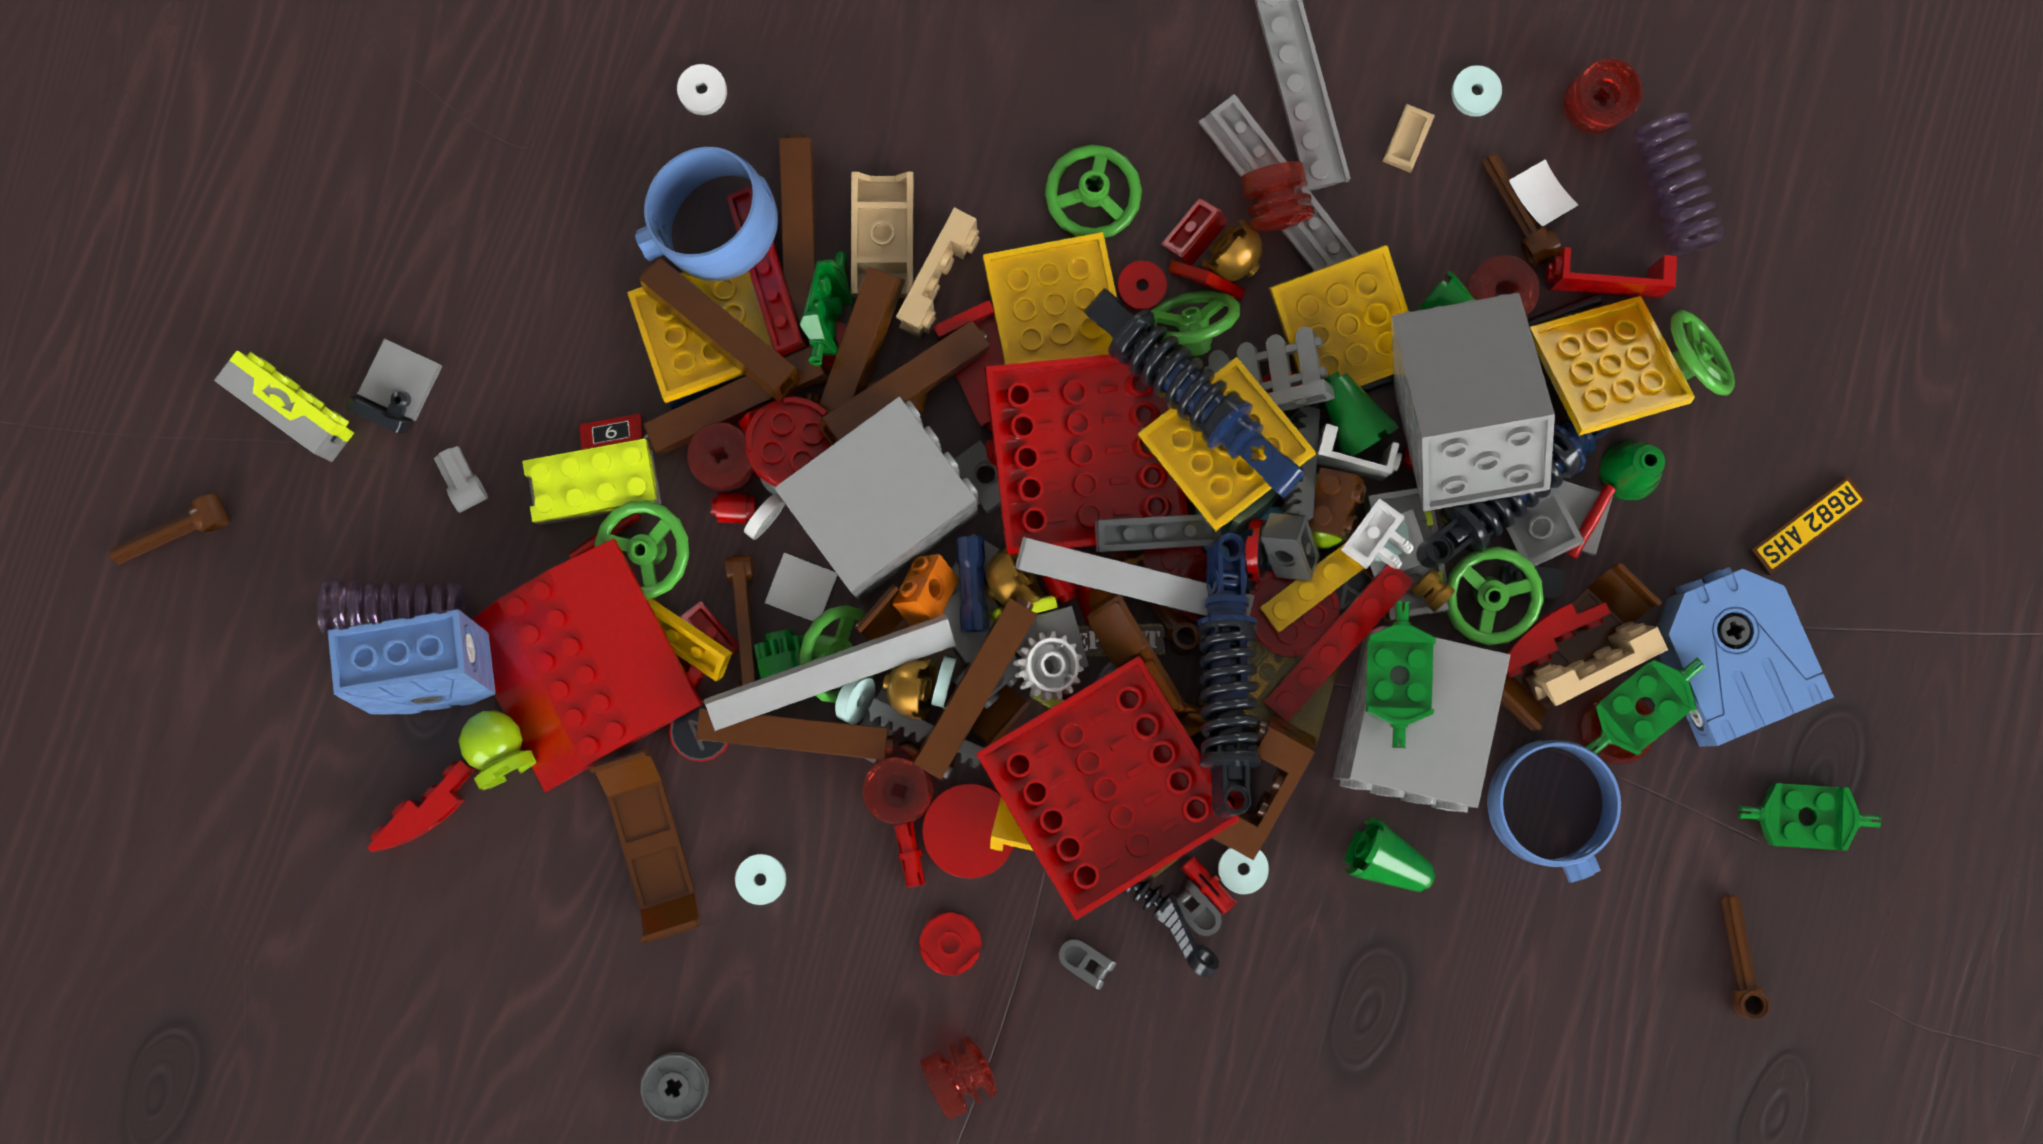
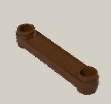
(739, 571)

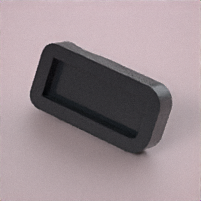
(388, 417)
(1551, 579)

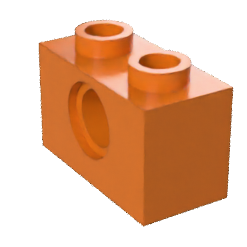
(925, 589)

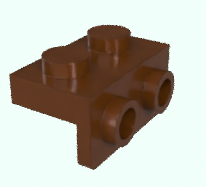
(1337, 503)

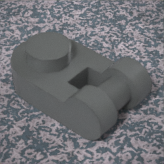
(1204, 917)
(1076, 954)

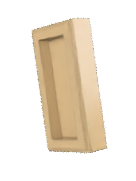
(1408, 138)

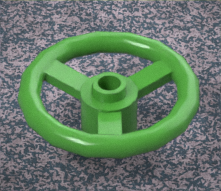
(1093, 179)
(1193, 322)
(1695, 356)
(649, 548)
(1487, 584)
(820, 646)

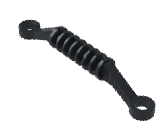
(1168, 911)

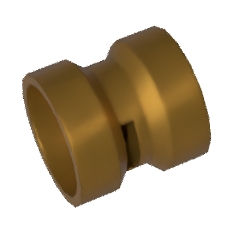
(1440, 593)

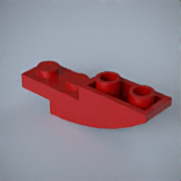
(1539, 639)
(417, 818)

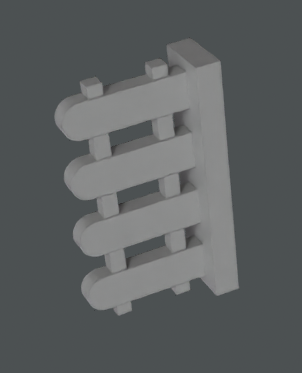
(1286, 396)

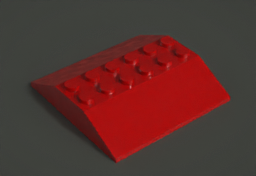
(1074, 449)
(583, 664)
(1105, 787)

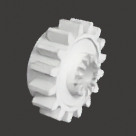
(1064, 663)

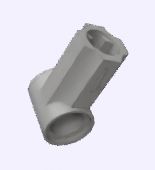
(463, 487)

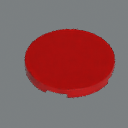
(784, 438)
(1303, 632)
(960, 831)

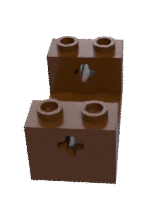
(1291, 752)

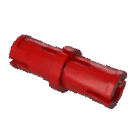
(909, 854)
(1193, 869)

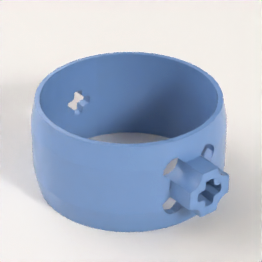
(669, 191)
(1582, 862)

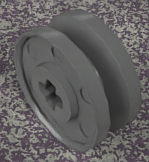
(668, 1104)

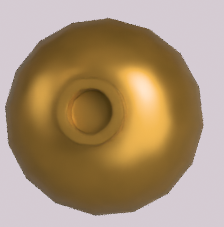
(1235, 253)
(1008, 582)
(911, 687)

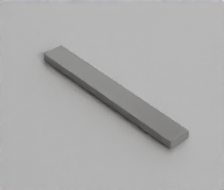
(1114, 576)
(829, 672)

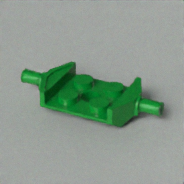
(824, 305)
(1412, 650)
(1671, 700)
(1833, 819)

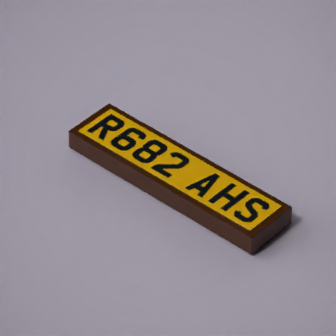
(1808, 525)

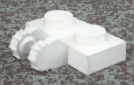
(1374, 533)

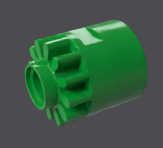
(778, 652)

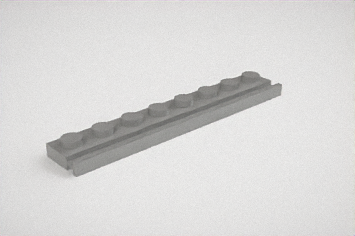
(1303, 92)
(1248, 149)

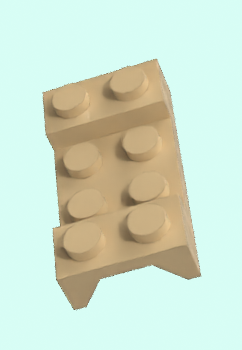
(882, 227)
(956, 239)
(1630, 647)

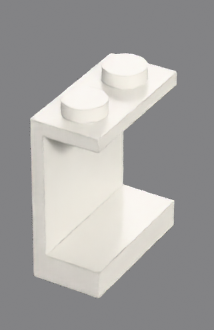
(1326, 457)

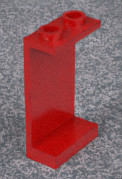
(1659, 281)
(972, 377)

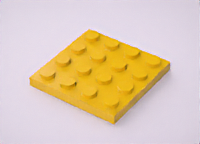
(1043, 295)
(1350, 310)
(678, 355)
(1610, 365)
(1209, 477)

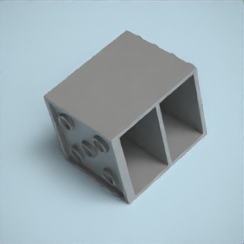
(1472, 402)
(880, 497)
(1444, 751)

